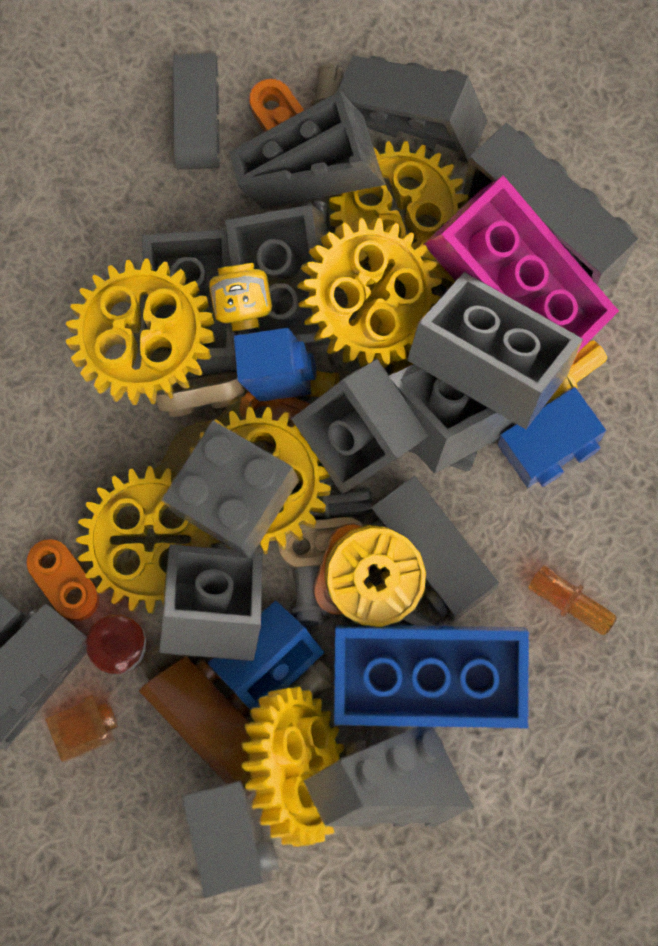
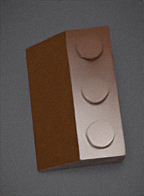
(203, 717)

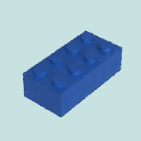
(431, 676)

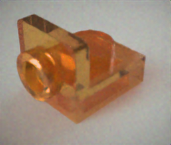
(82, 728)

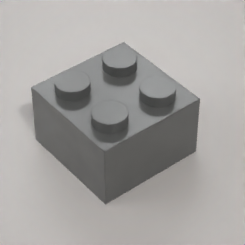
(359, 426)
(231, 489)
(211, 603)

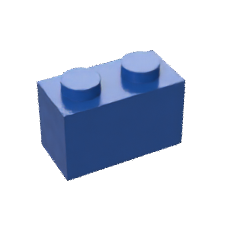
(274, 364)
(555, 437)
(280, 657)

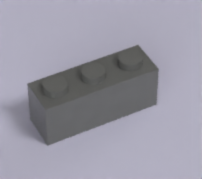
(453, 570)

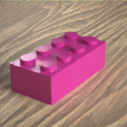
(515, 253)

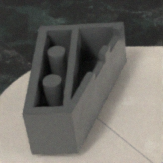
(416, 101)
(309, 156)
(34, 667)

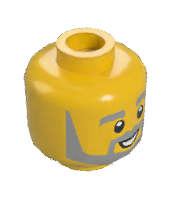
(240, 296)

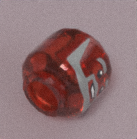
(116, 644)

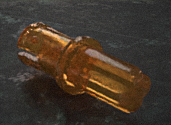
(571, 600)

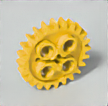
(433, 197)
(339, 267)
(100, 330)
(296, 452)
(149, 580)
(286, 748)

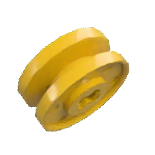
(401, 582)

